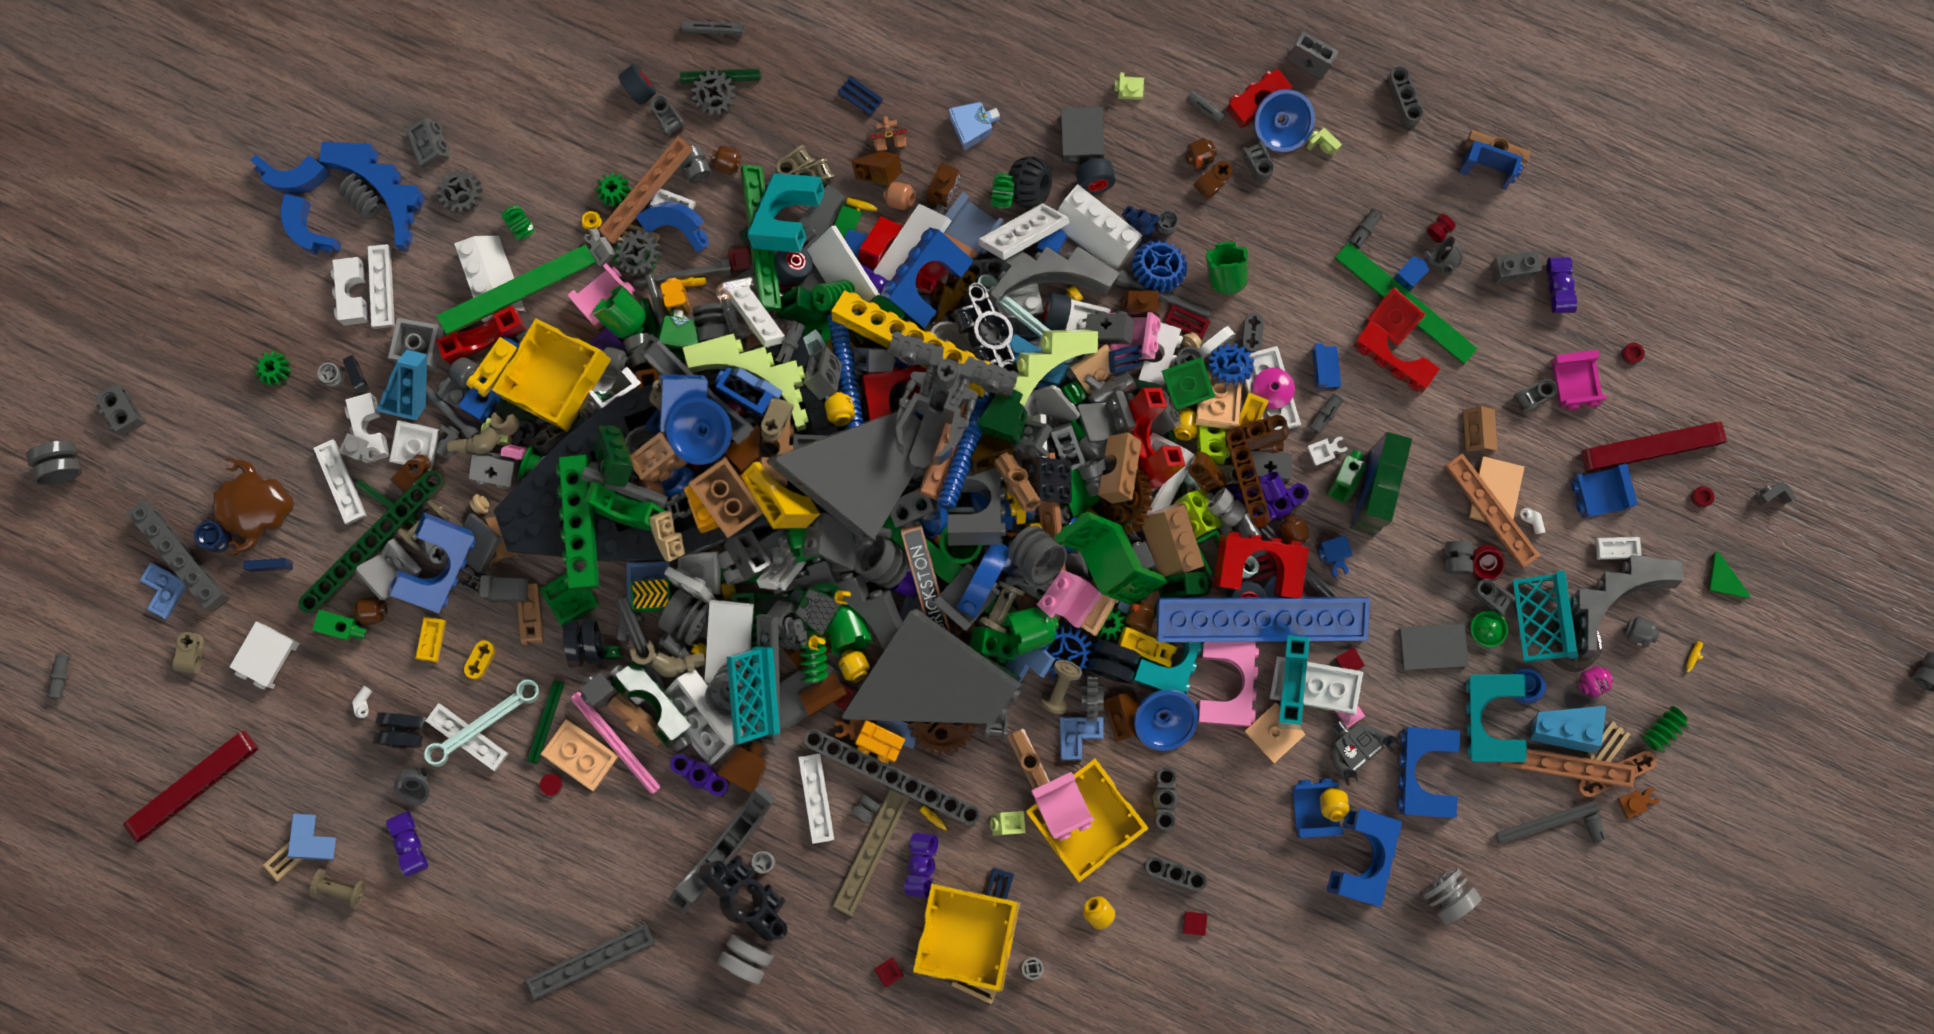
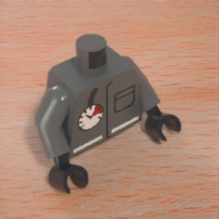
(1357, 747)

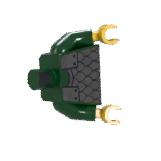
(818, 609)

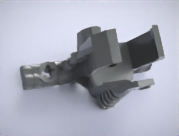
(941, 395)

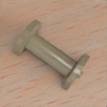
(410, 536)
(1002, 606)
(1054, 701)
(338, 889)

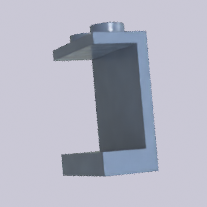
(970, 223)

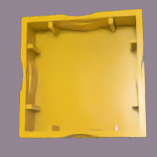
(551, 374)
(1112, 829)
(967, 937)

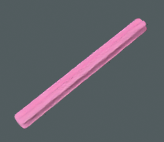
(616, 744)

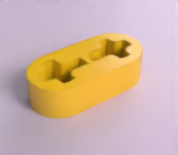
(475, 657)

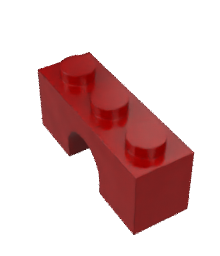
(1243, 106)

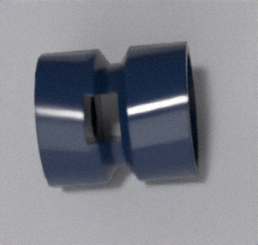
(212, 537)

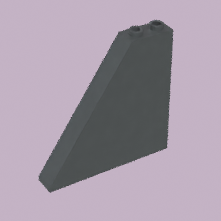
(854, 472)
(933, 679)

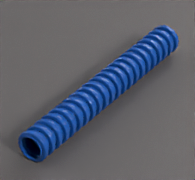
(843, 352)
(962, 457)

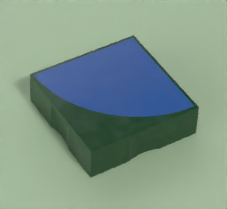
(1381, 483)

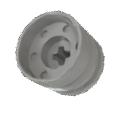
(1451, 896)

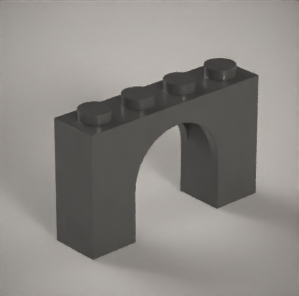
(985, 526)

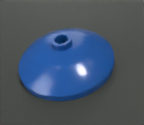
(1296, 123)
(686, 433)
(1171, 729)

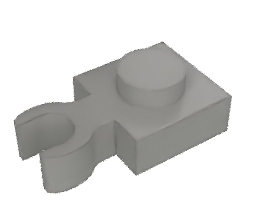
(601, 248)
(357, 448)

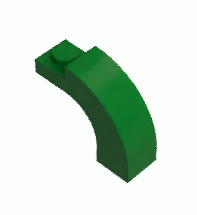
(620, 508)

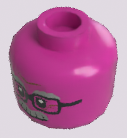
(1595, 681)

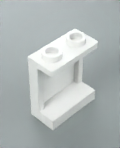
(262, 655)

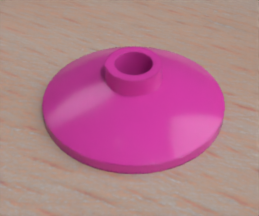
(1279, 397)

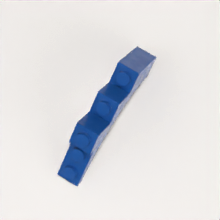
(362, 161)

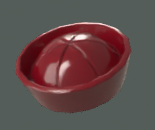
(1487, 563)

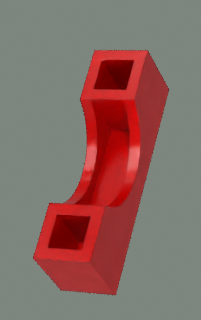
(466, 343)
(1415, 373)

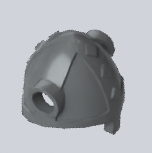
(1446, 259)
(415, 785)

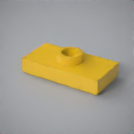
(430, 639)

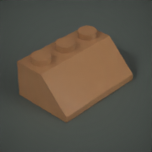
(726, 497)
(1172, 540)

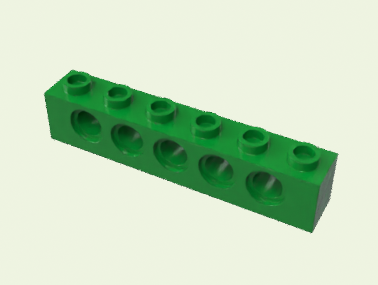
(588, 577)

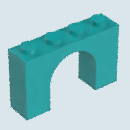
(782, 192)
(1171, 678)
(1294, 682)
(1482, 691)

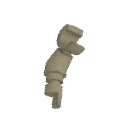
(488, 438)
(667, 665)

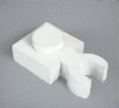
(1324, 452)

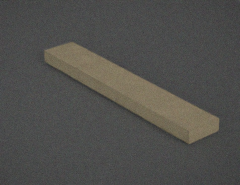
(870, 852)

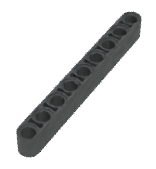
(884, 769)

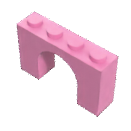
(1239, 710)

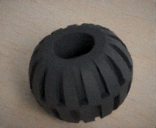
(1031, 181)

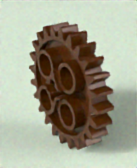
(1131, 513)
(954, 737)

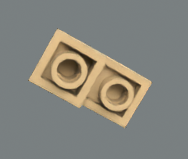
(668, 541)

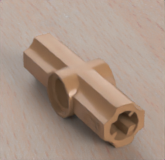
(1500, 142)
(1017, 482)
(635, 718)
(1023, 748)

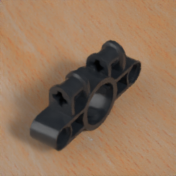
(980, 311)
(765, 901)

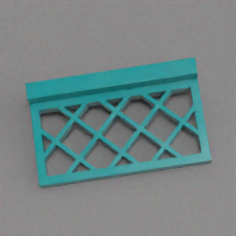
(1564, 614)
(763, 694)

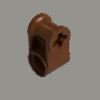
(1211, 181)
(410, 473)
(1207, 474)

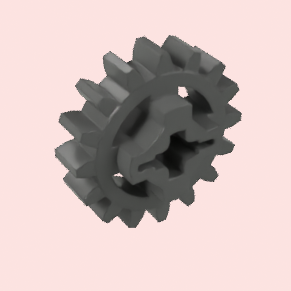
(708, 101)
(463, 199)
(629, 252)
(1092, 697)

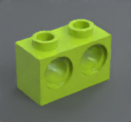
(1207, 441)
(1200, 517)

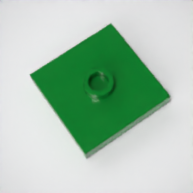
(1188, 383)

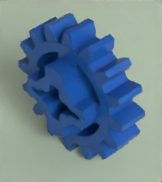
(1227, 364)

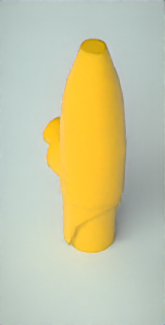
(861, 205)
(694, 281)
(1694, 656)
(931, 816)

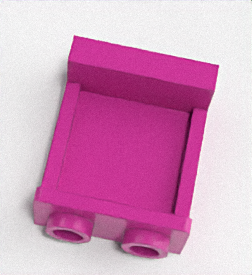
(1577, 380)

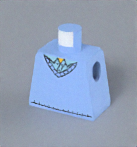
(972, 123)

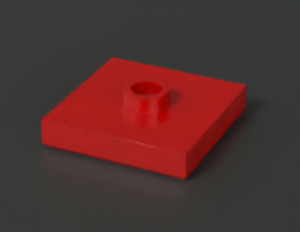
(1396, 316)

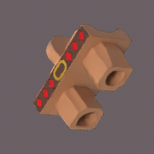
(898, 135)

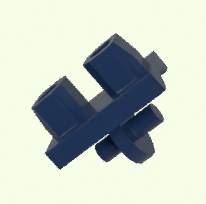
(1140, 220)

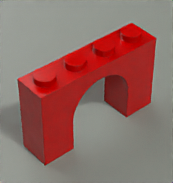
(879, 242)
(878, 387)
(1167, 460)
(1235, 550)

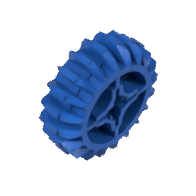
(1157, 255)
(1083, 652)

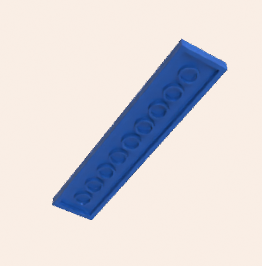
(1262, 619)

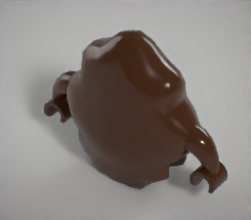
(250, 505)

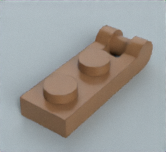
(531, 616)

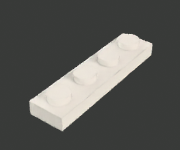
(381, 286)
(756, 316)
(340, 482)
(478, 746)
(816, 798)

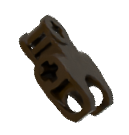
(949, 296)

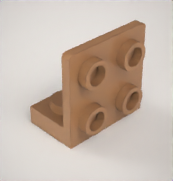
(656, 459)

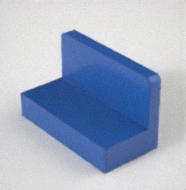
(1326, 366)

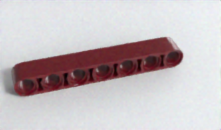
(1653, 446)
(190, 786)

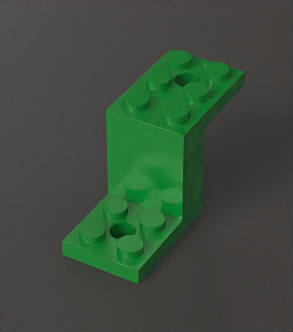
(1110, 558)

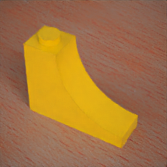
(778, 504)

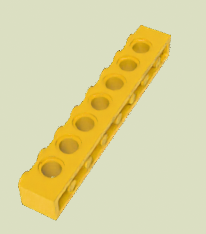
(881, 334)

